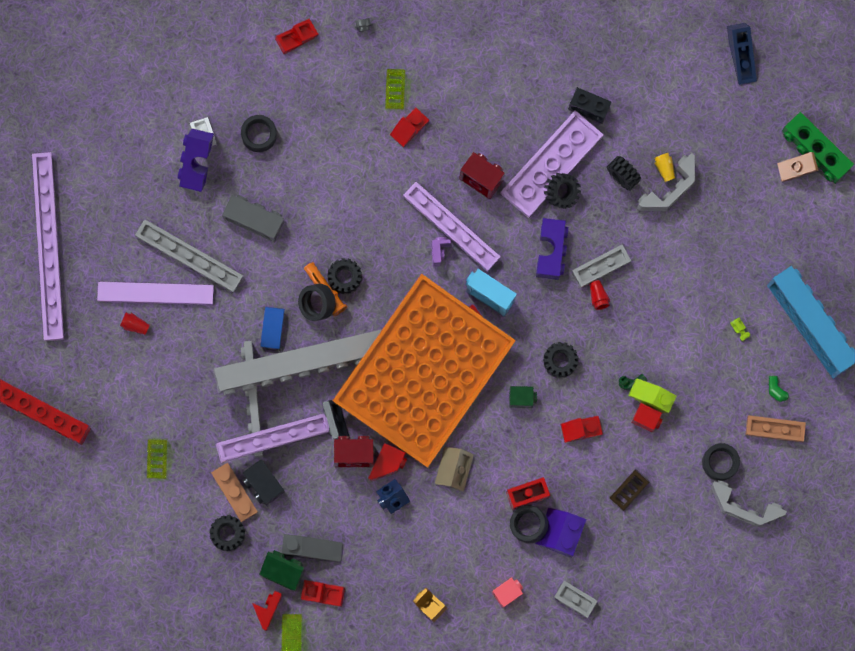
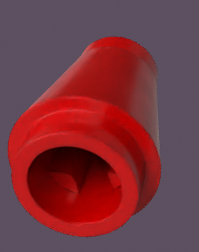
(599, 296)
(134, 324)

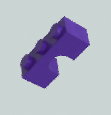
(192, 174)
(553, 232)

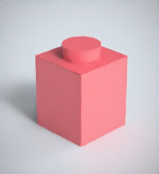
(508, 592)

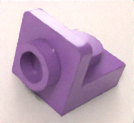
(437, 253)

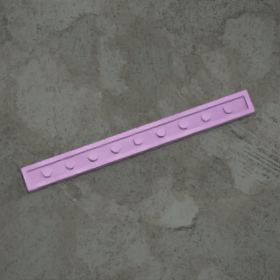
(48, 247)

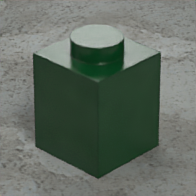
(522, 397)

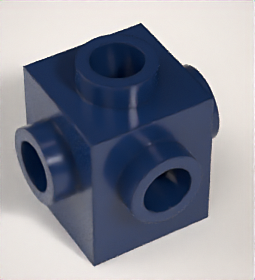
(392, 496)

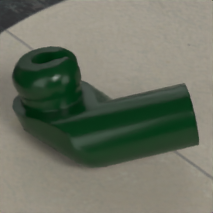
(626, 383)

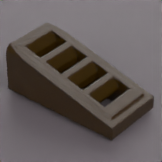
(641, 477)

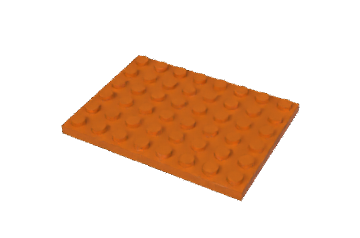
(424, 370)

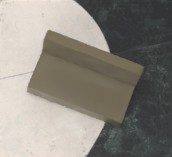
(454, 468)

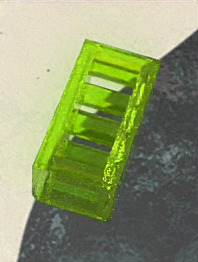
(395, 73)
(157, 441)

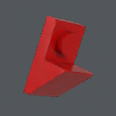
(409, 127)
(581, 429)
(266, 615)

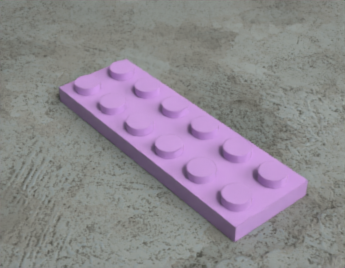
(557, 155)

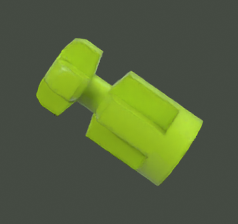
(739, 327)

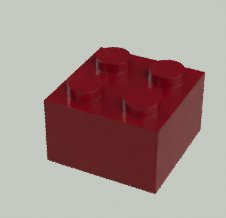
(482, 175)
(353, 452)

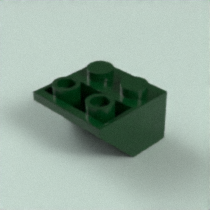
(282, 571)

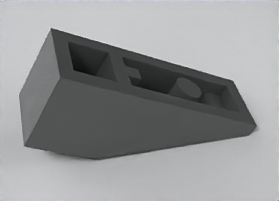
(311, 548)

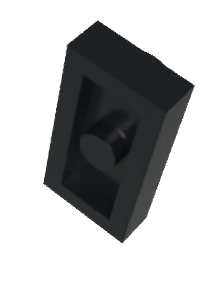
(335, 419)

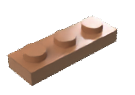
(775, 428)
(234, 492)

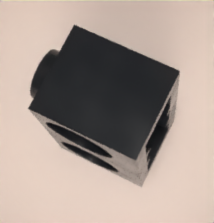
(589, 105)

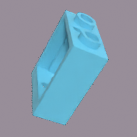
(490, 292)

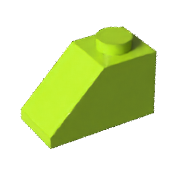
(652, 396)

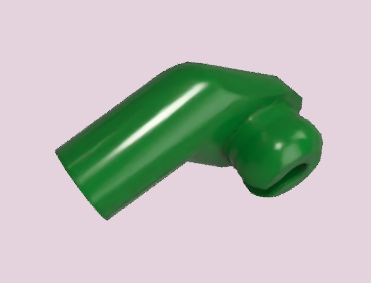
(775, 391)

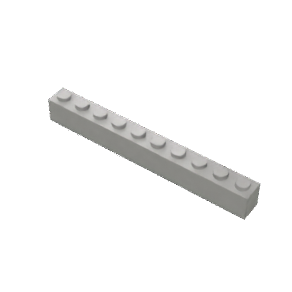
(292, 363)

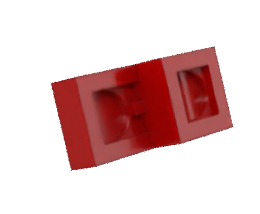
(296, 36)
(323, 593)

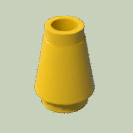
(665, 166)

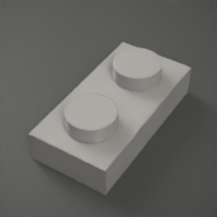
(575, 599)

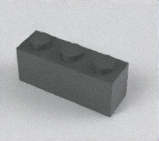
(253, 217)

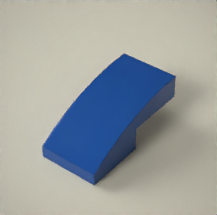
(272, 327)

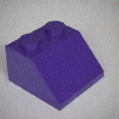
(562, 532)

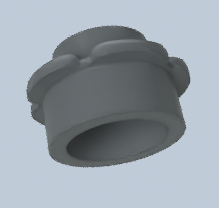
(363, 24)

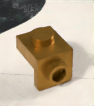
(429, 604)

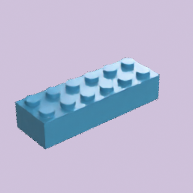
(812, 321)

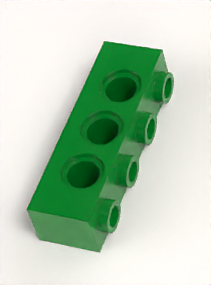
(815, 137)

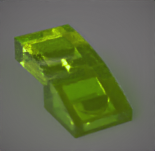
(291, 632)

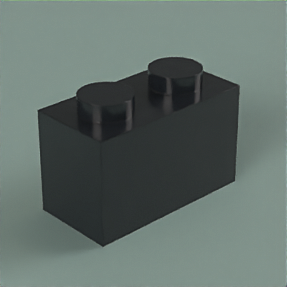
(263, 482)

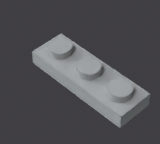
(601, 266)

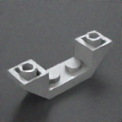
(687, 170)
(722, 492)

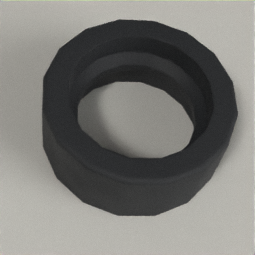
(258, 119)
(306, 308)
(735, 461)
(518, 513)

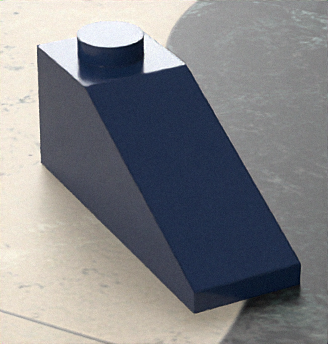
(742, 52)

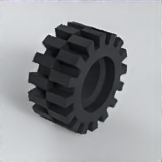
(624, 173)
(572, 190)
(344, 265)
(568, 351)
(227, 521)

